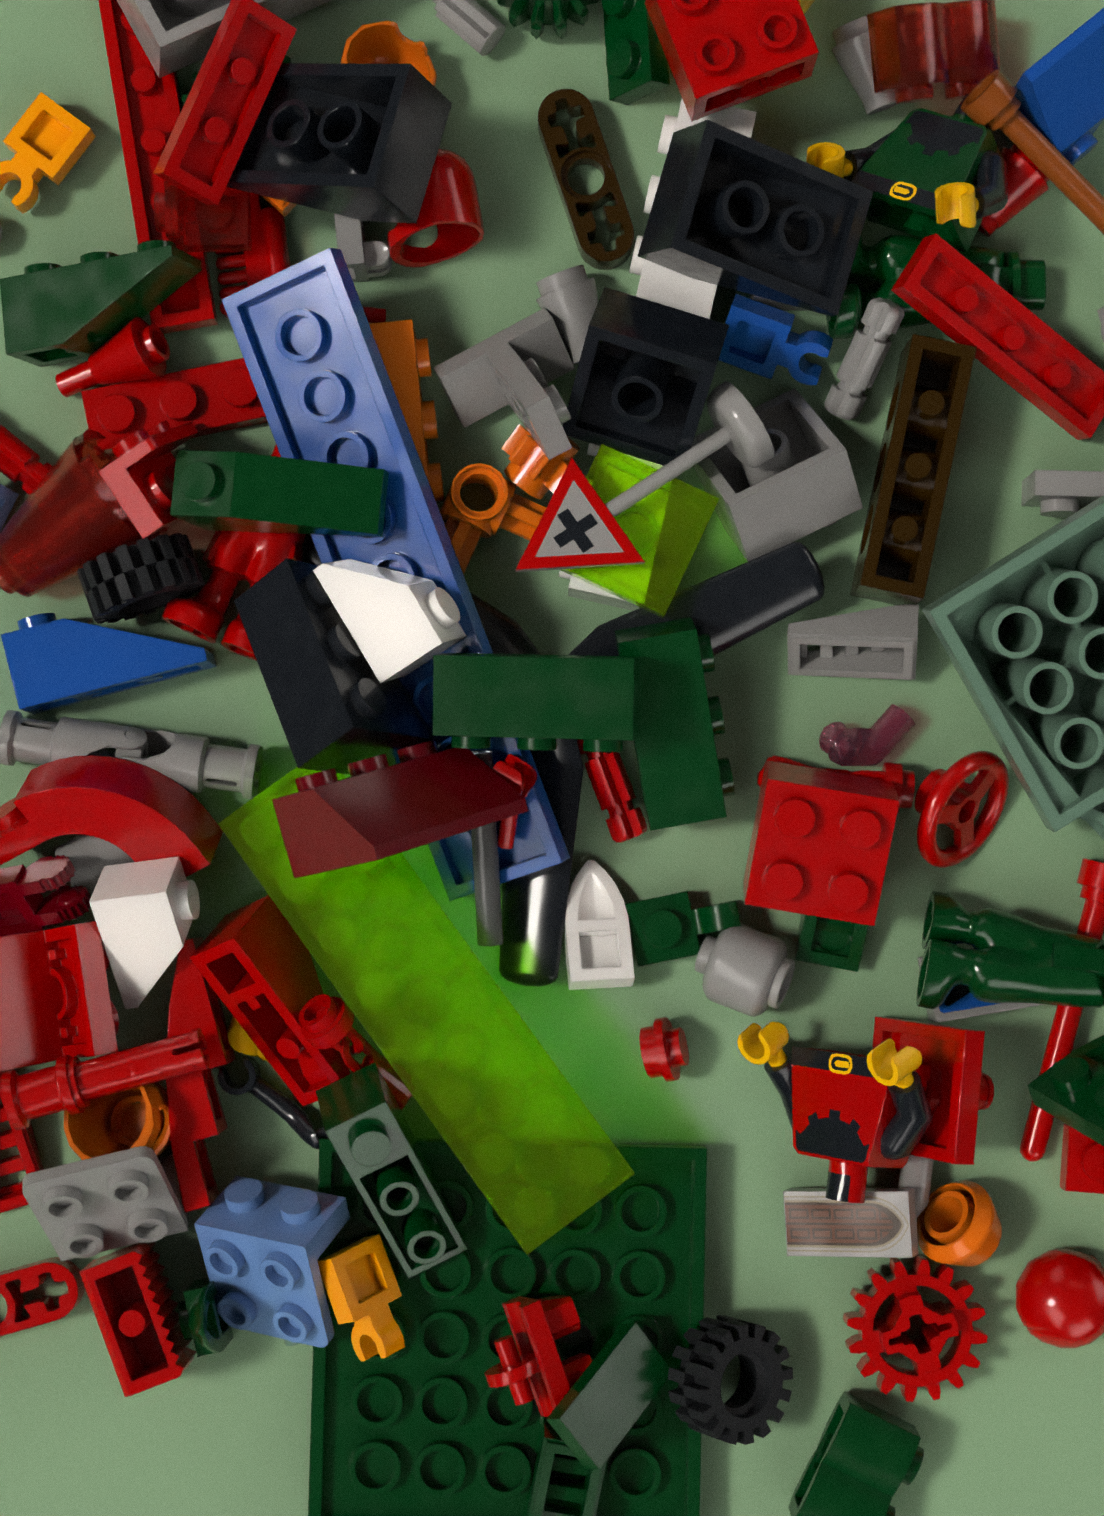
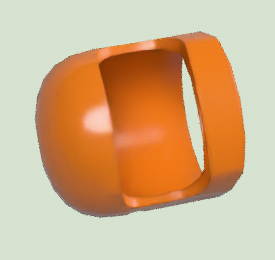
(100, 1130)

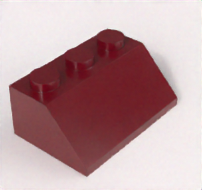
(390, 807)

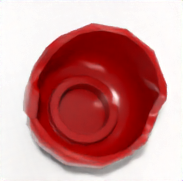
(1062, 1298)

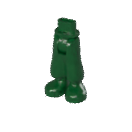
(889, 257)
(1010, 959)

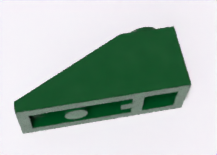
(277, 494)

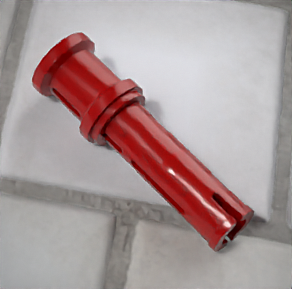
(75, 1083)

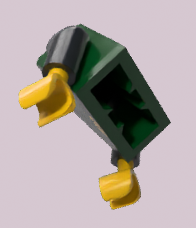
(926, 175)

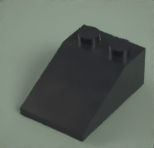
(346, 140)
(754, 219)

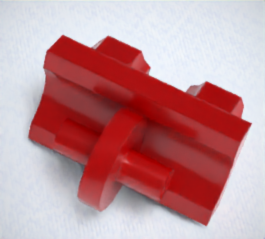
(534, 1329)

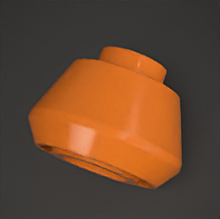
(959, 1225)

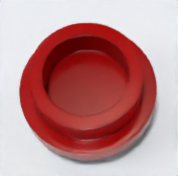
(663, 1049)

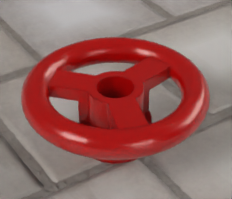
(954, 802)

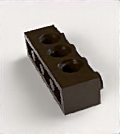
(913, 471)

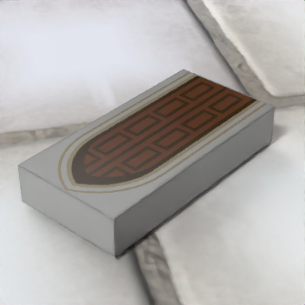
(833, 1228)

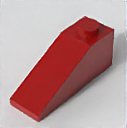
(264, 982)

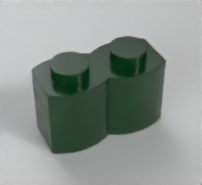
(858, 1463)

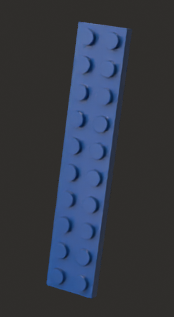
(337, 405)

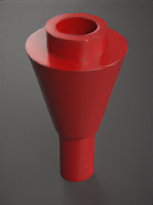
(130, 355)

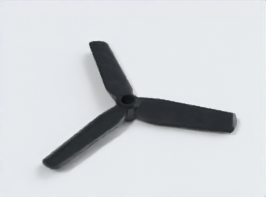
(726, 608)

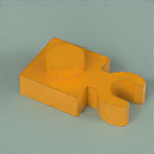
(44, 144)

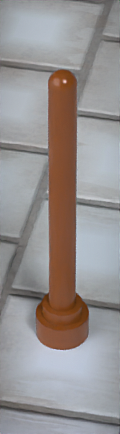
(996, 106)

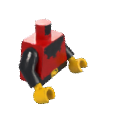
(846, 1104)

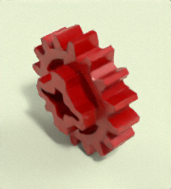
(889, 1334)

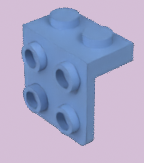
(263, 1257)

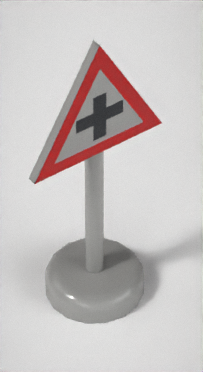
(582, 529)

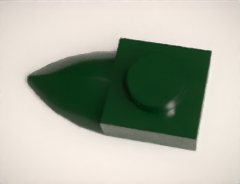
(201, 1319)

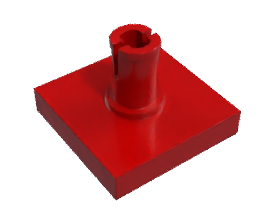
(954, 1086)

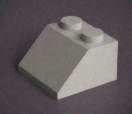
(793, 493)

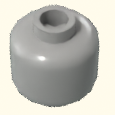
(745, 969)

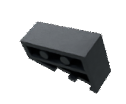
(320, 678)

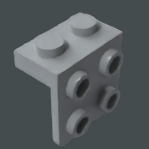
(107, 1202)

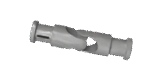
(180, 756)

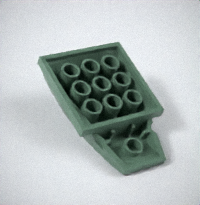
(1034, 662)

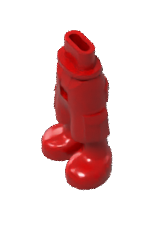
(232, 558)

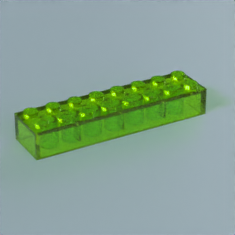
(441, 1027)

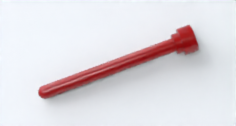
(1066, 1018)

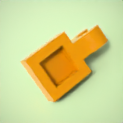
(359, 1291)

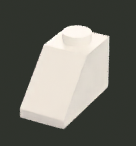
(391, 615)
(143, 920)

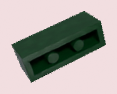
(536, 699)
(677, 725)

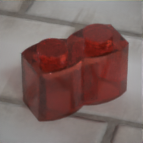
(933, 48)

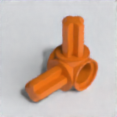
(508, 511)

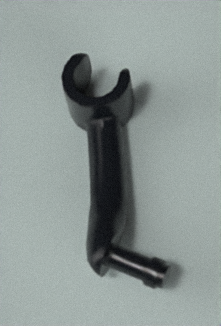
(275, 1100)

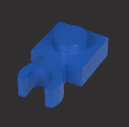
(762, 339)

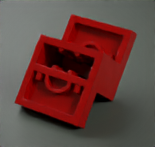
(55, 996)

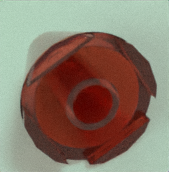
(64, 522)

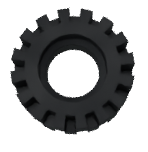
(140, 577)
(757, 1388)

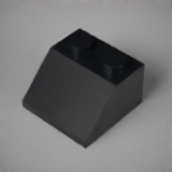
(643, 377)

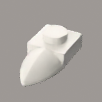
(597, 932)

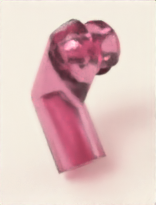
(865, 745)

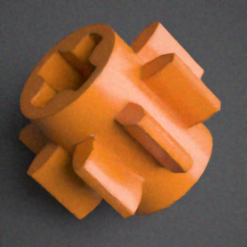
(531, 467)

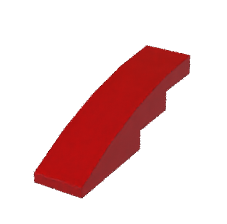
(194, 1097)

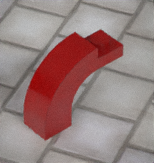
(112, 801)

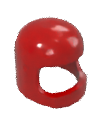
(452, 205)

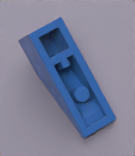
(76, 661)

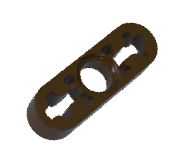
(555, 143)

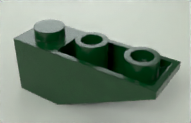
(73, 309)
(389, 1169)

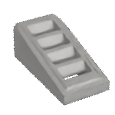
(869, 644)

